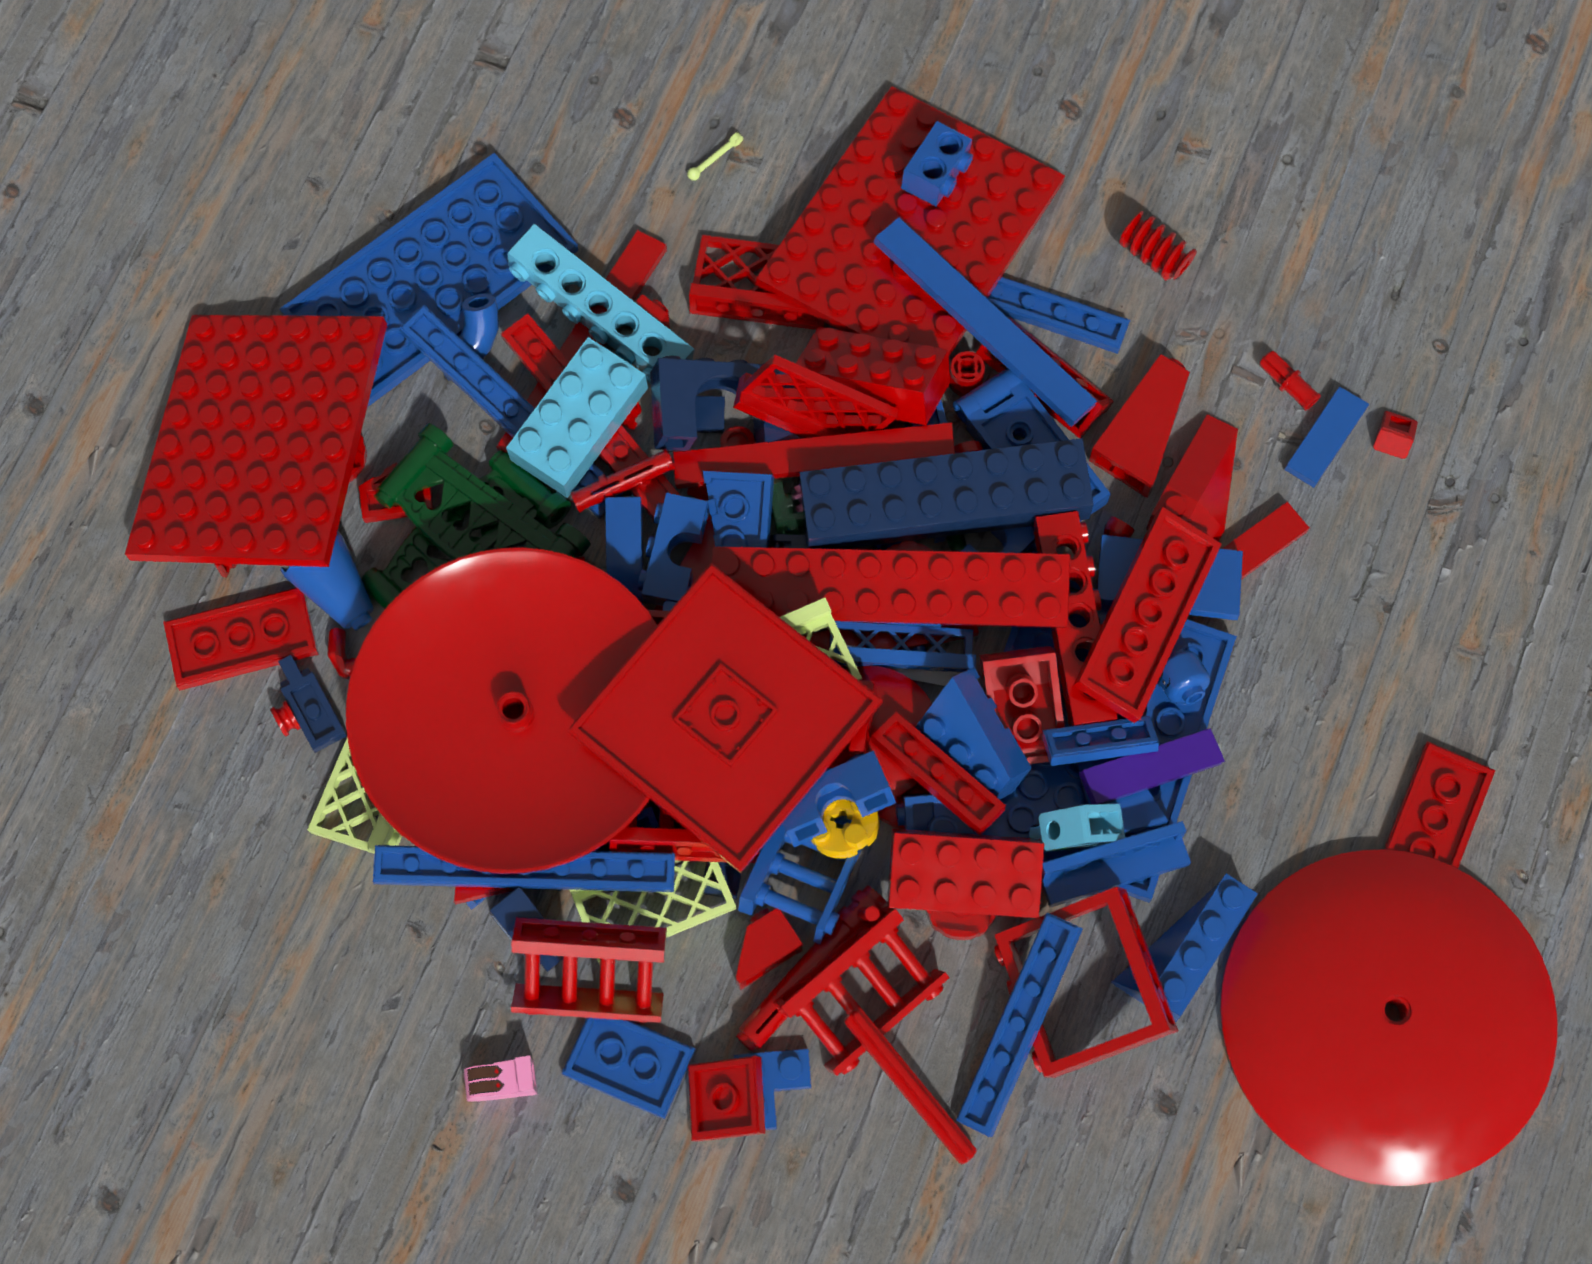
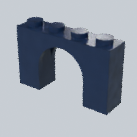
(674, 391)

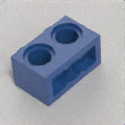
(934, 162)

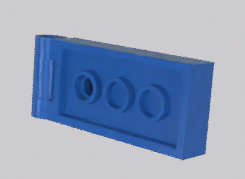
(1008, 409)

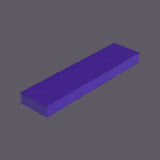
(1148, 770)

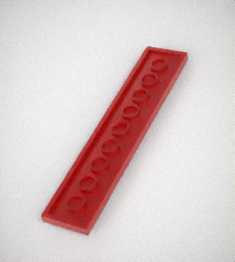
(907, 584)

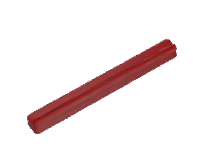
(910, 1086)

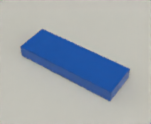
(1326, 437)
(1100, 741)

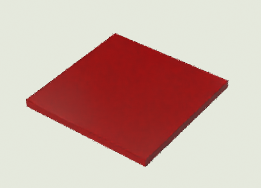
(725, 717)

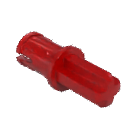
(1289, 380)

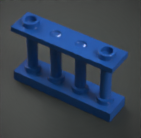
(773, 861)

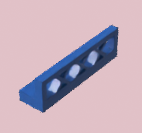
(906, 658)
(1114, 864)

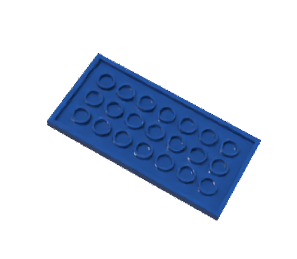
(435, 259)

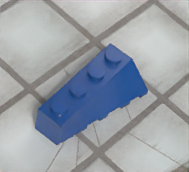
(1193, 944)

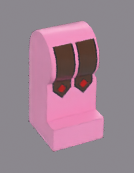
(501, 1080)

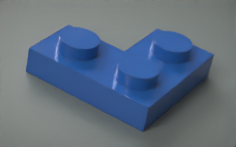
(781, 1073)

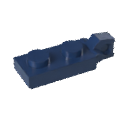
(310, 706)

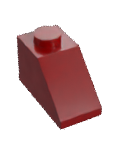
(766, 946)

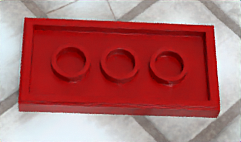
(240, 638)
(1440, 805)

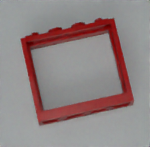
(1142, 968)

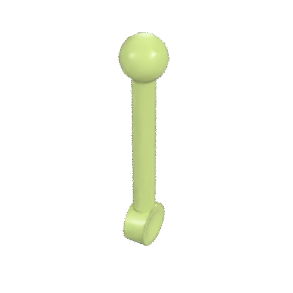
(694, 172)

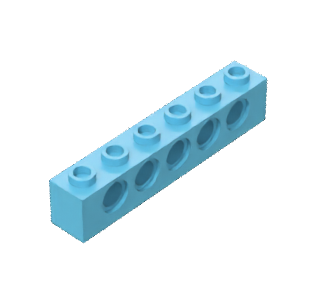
(540, 248)

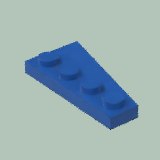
(740, 508)

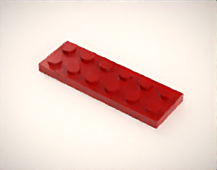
(1147, 615)

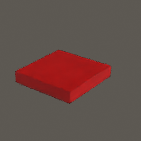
(726, 1099)

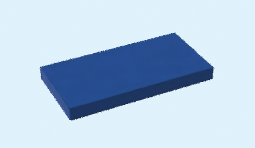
(1216, 599)

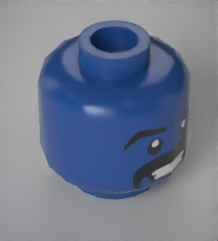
(1184, 677)

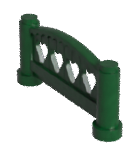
(429, 466)
(518, 487)

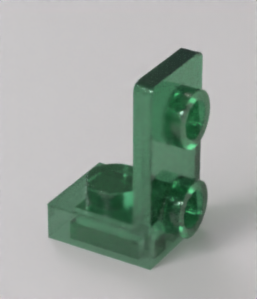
(783, 513)

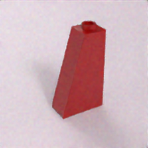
(1140, 431)

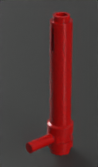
(766, 1017)

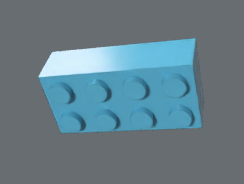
(577, 417)

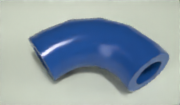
(479, 323)

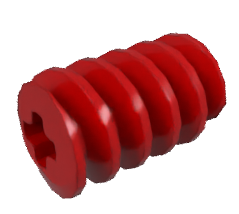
(1156, 247)

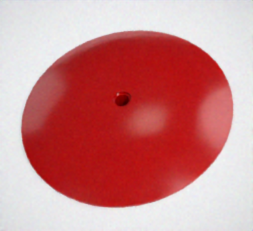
(435, 700)
(1342, 1077)

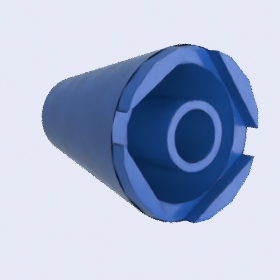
(335, 588)

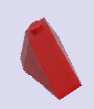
(1203, 479)

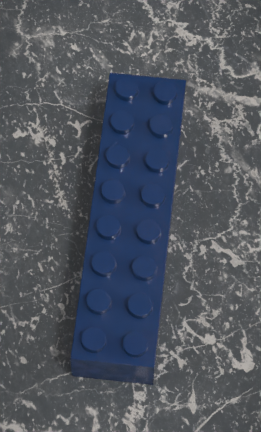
(944, 494)

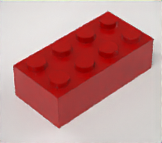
(887, 369)
(965, 873)

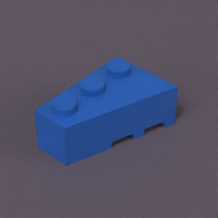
(973, 736)

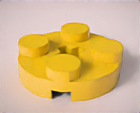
(852, 837)

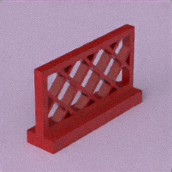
(738, 304)
(795, 408)

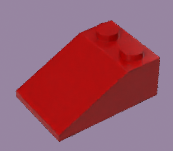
(1025, 694)

